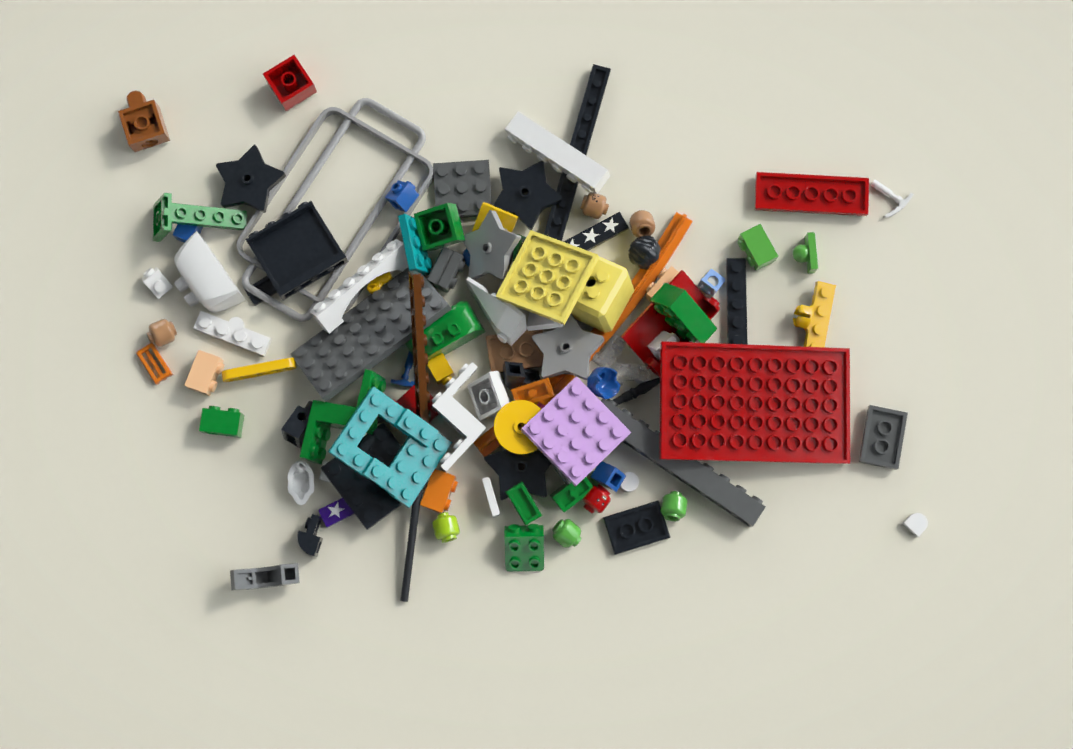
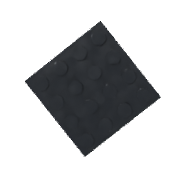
(362, 495)

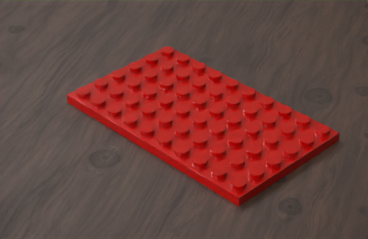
(754, 403)

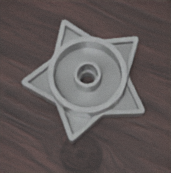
(490, 248)
(570, 361)

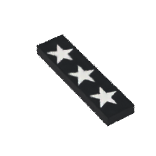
(599, 232)

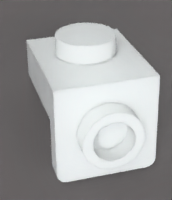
(156, 282)

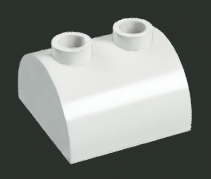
(488, 395)

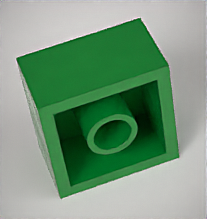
(439, 227)

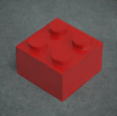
(290, 82)

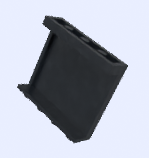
(296, 250)

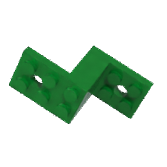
(328, 415)

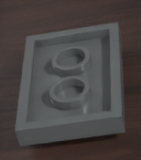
(883, 437)

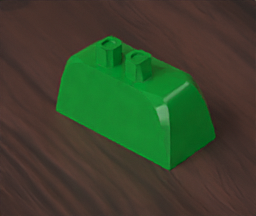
(451, 330)

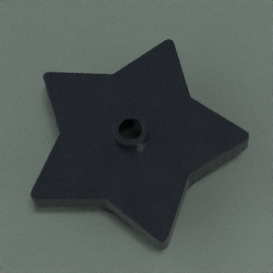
(253, 192)
(526, 206)
(533, 476)

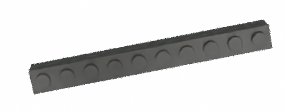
(691, 472)

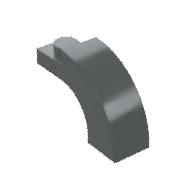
(264, 577)

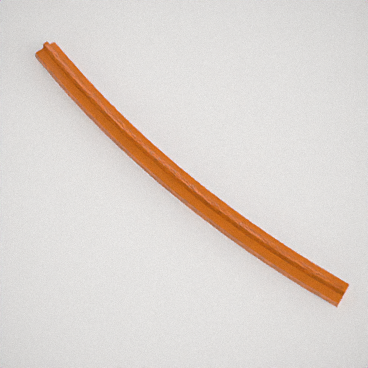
(668, 242)

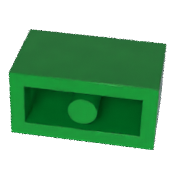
(221, 422)

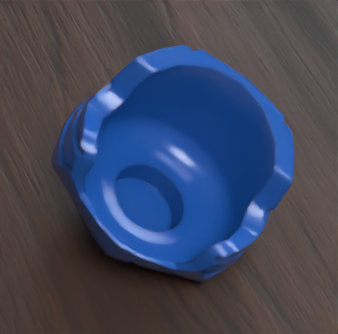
(603, 382)

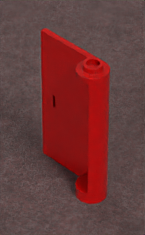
(652, 323)

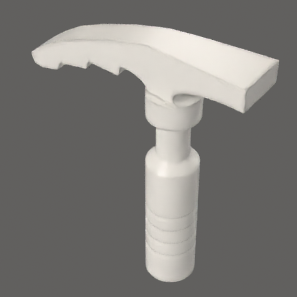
(889, 193)

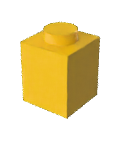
(440, 369)

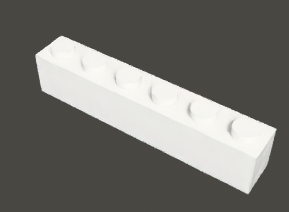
(557, 152)

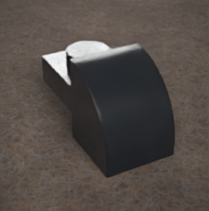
(516, 375)
(308, 540)

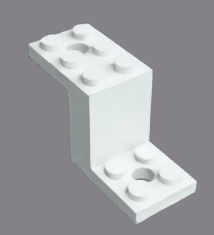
(457, 416)

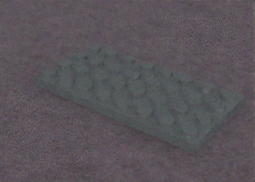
(366, 336)

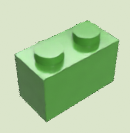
(757, 247)

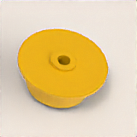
(509, 421)

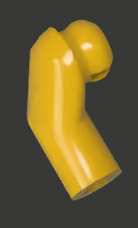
(378, 282)

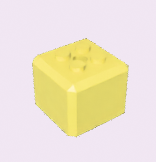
(605, 301)

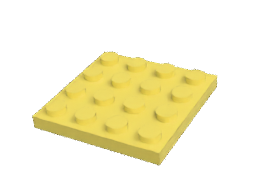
(547, 277)

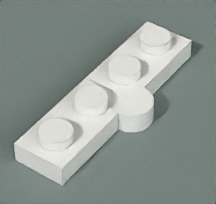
(233, 333)

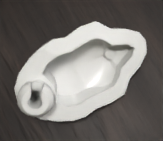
(300, 481)

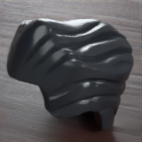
(644, 251)

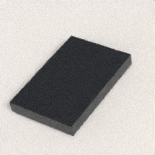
(636, 527)

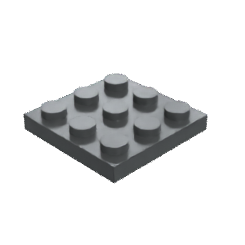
(463, 184)

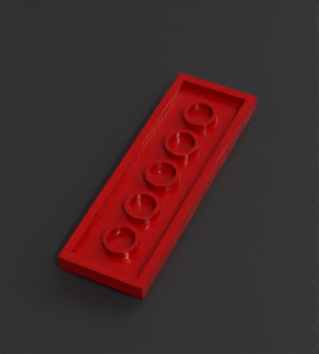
(811, 194)

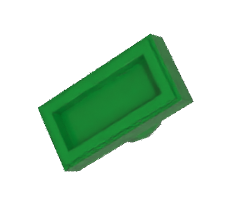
(523, 503)

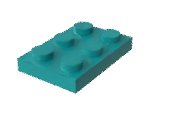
(416, 257)

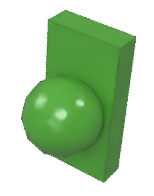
(807, 253)

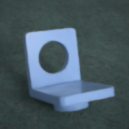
(707, 287)

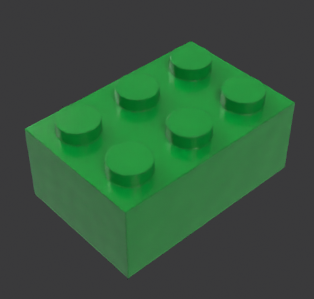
(683, 314)

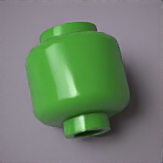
(674, 506)
(566, 533)

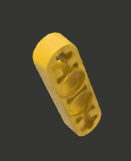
(259, 369)

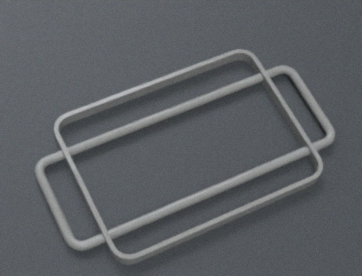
(349, 118)

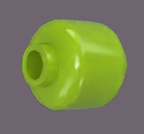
(446, 527)

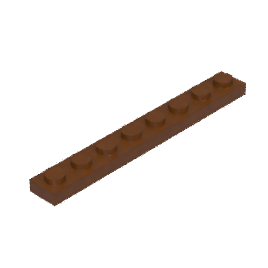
(419, 341)

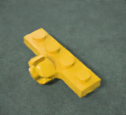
(816, 318)

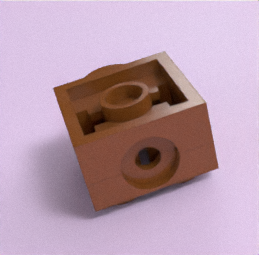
(143, 122)

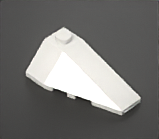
(504, 317)

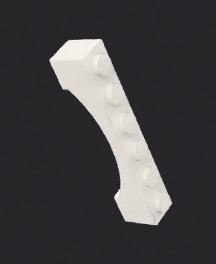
(331, 310)

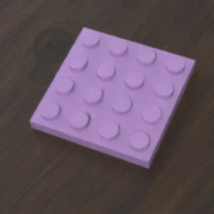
(575, 431)

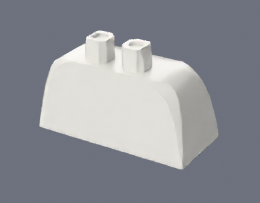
(205, 277)

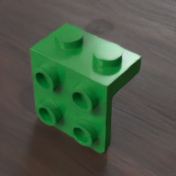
(524, 547)

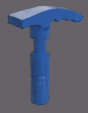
(408, 365)

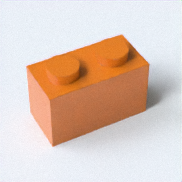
(438, 491)

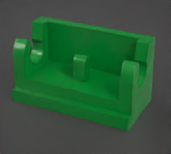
(569, 495)

